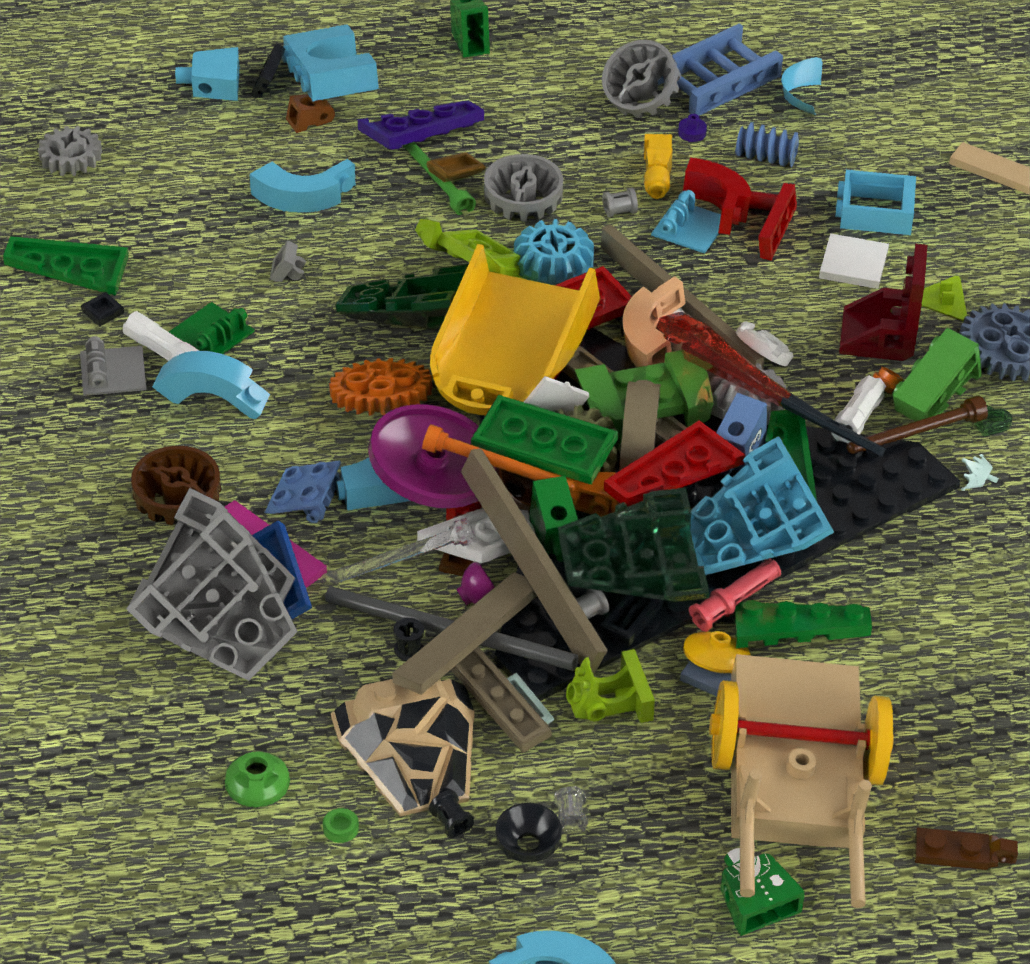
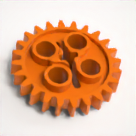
(380, 386)

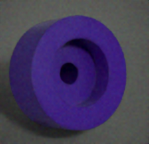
(692, 128)

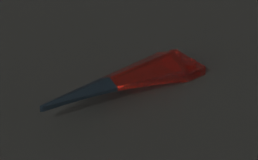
(711, 352)

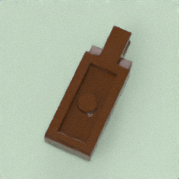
(963, 849)

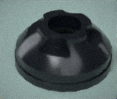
(528, 820)

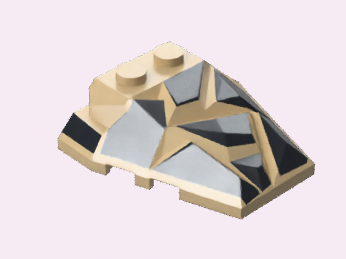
(410, 740)

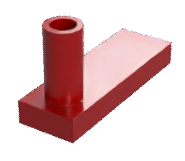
(781, 212)

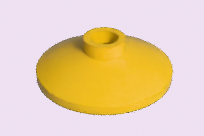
(713, 651)

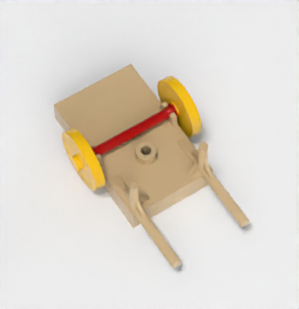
(799, 757)

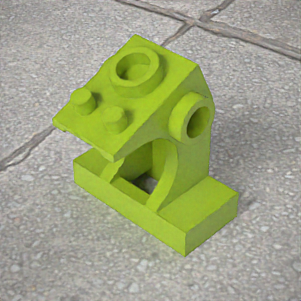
(628, 685)

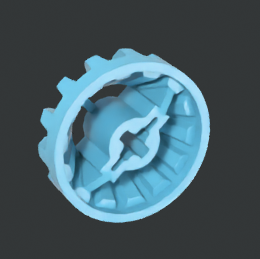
(553, 262)

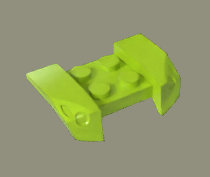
(463, 244)

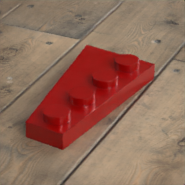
(675, 464)

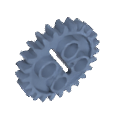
(1002, 339)

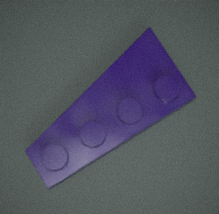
(421, 124)

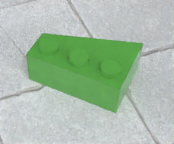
(938, 376)

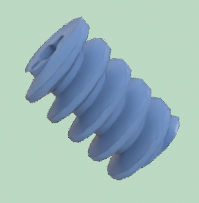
(768, 145)

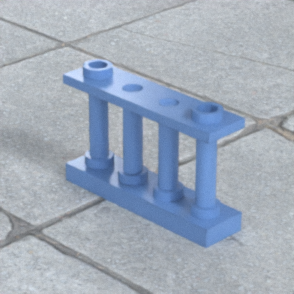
(734, 83)

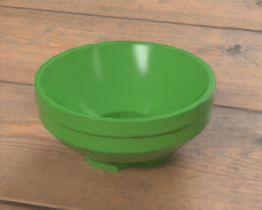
(261, 788)

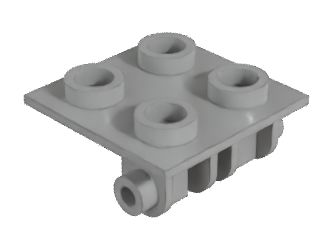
(111, 369)

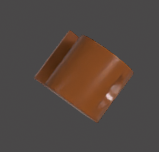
(305, 112)

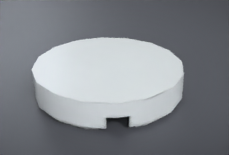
(764, 344)

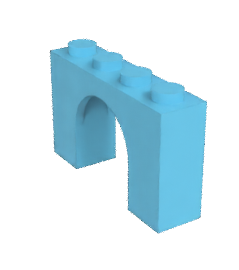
(328, 63)

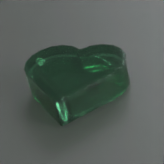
(996, 422)

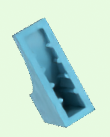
(363, 487)

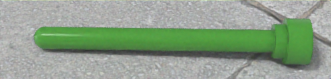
(459, 198)

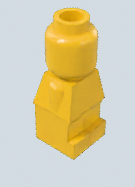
(658, 164)

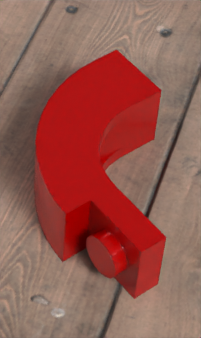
(720, 187)

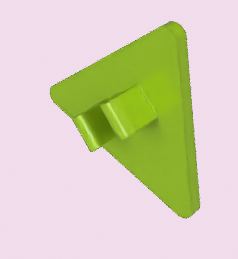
(946, 298)

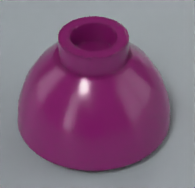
(474, 584)

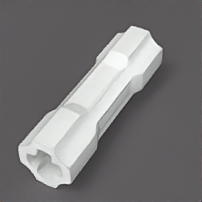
(154, 337)
(865, 399)

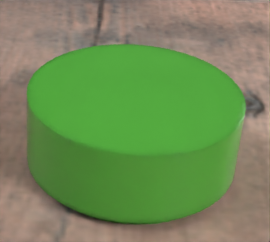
(340, 825)

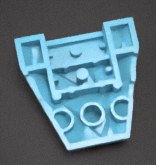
(757, 513)

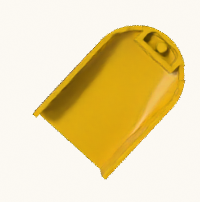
(507, 335)

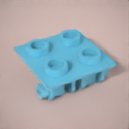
(688, 224)

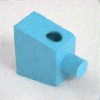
(212, 74)

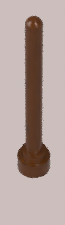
(973, 410)

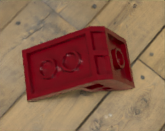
(878, 328)

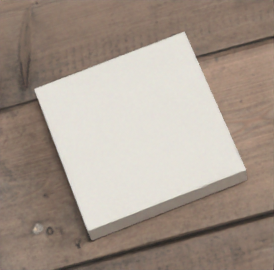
(854, 261)

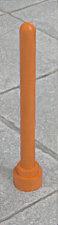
(438, 440)

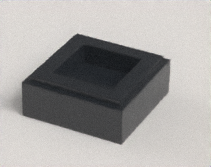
(102, 309)

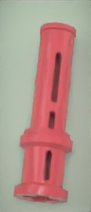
(724, 601)

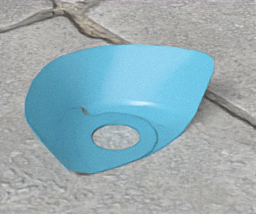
(802, 74)

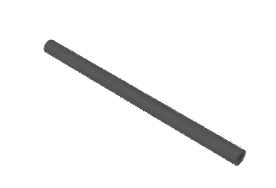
(437, 624)

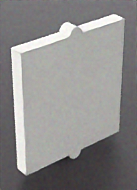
(555, 395)

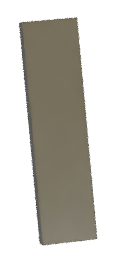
(501, 700)

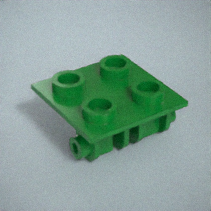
(214, 329)

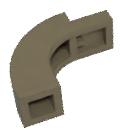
(639, 421)

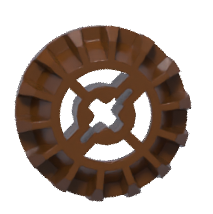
(171, 474)

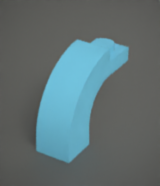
(302, 193)
(212, 374)
(553, 948)

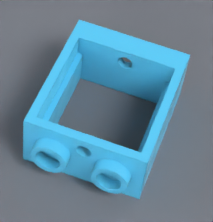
(876, 186)

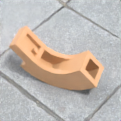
(640, 318)

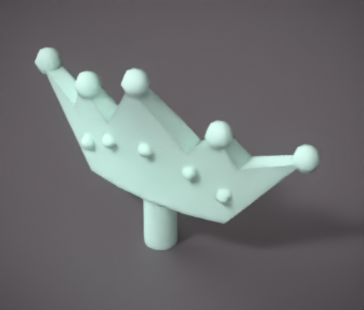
(979, 472)

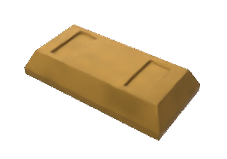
(455, 167)

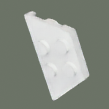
(488, 541)

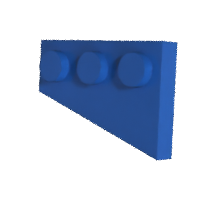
(277, 542)

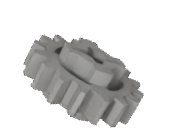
(70, 150)

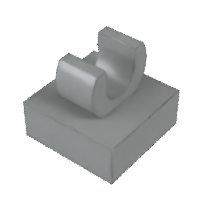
(287, 263)

